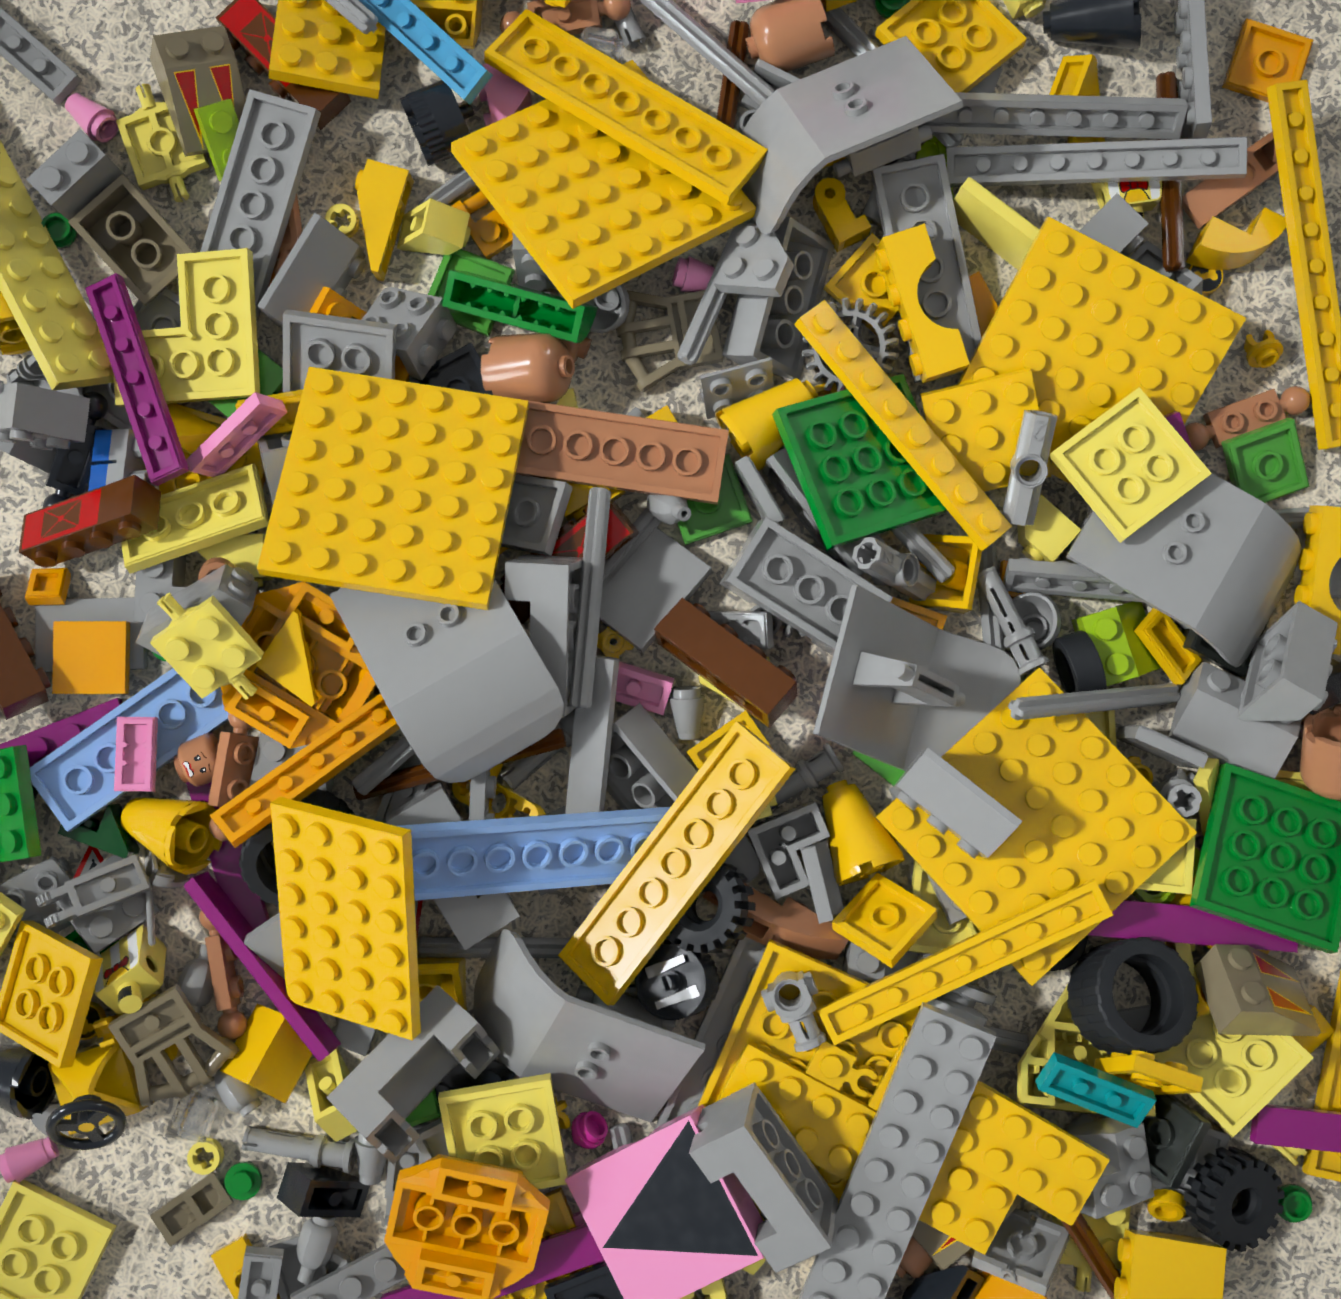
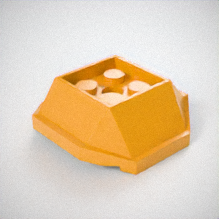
(337, 674)
(465, 1226)

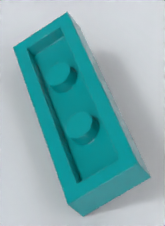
(1095, 1090)

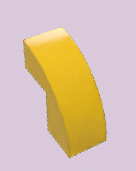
(1228, 247)

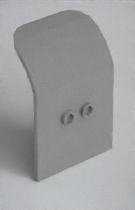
(851, 110)
(1205, 561)
(454, 678)
(906, 683)
(592, 1049)

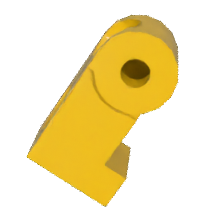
(837, 215)

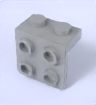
(421, 323)

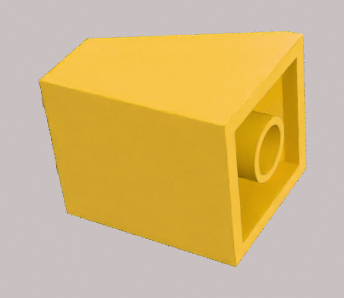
(1169, 1267)

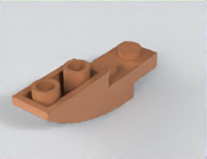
(1218, 195)
(790, 925)

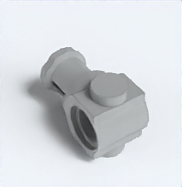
(1180, 792)
(796, 1009)

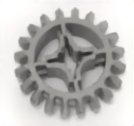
(857, 315)

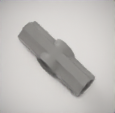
(1032, 444)
(894, 569)

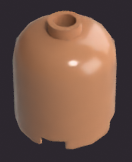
(789, 34)
(527, 367)
(1322, 754)

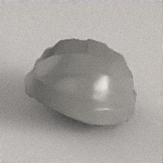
(611, 310)
(1041, 615)

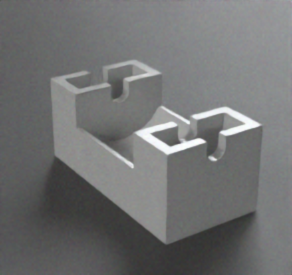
(794, 582)
(553, 594)
(468, 916)
(405, 1071)
(752, 1141)

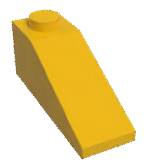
(382, 200)

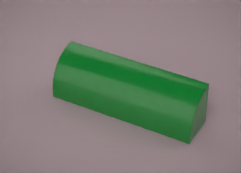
(518, 306)

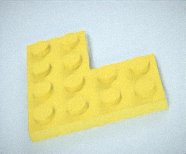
(217, 340)

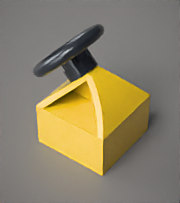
(92, 1093)

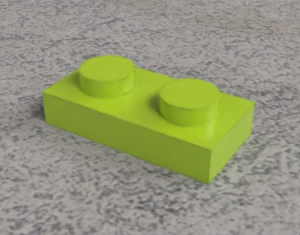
(218, 127)

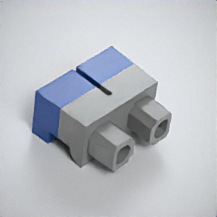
(117, 458)

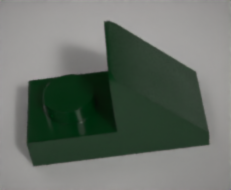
(106, 837)

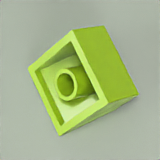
(1117, 643)

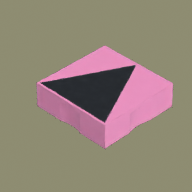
(661, 1216)

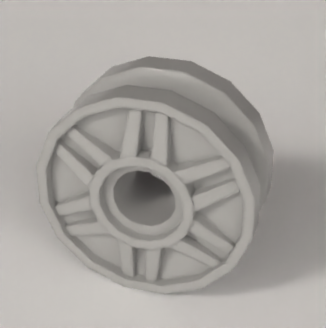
(962, 1002)

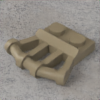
(680, 314)
(158, 1025)

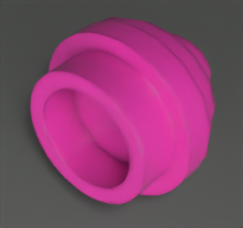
(589, 1129)

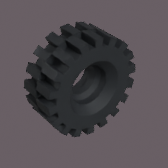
(727, 925)
(1216, 1189)

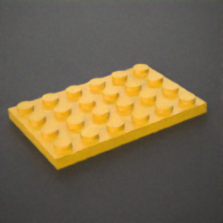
(347, 916)

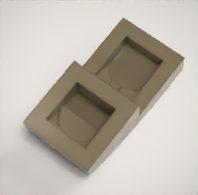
(191, 1208)

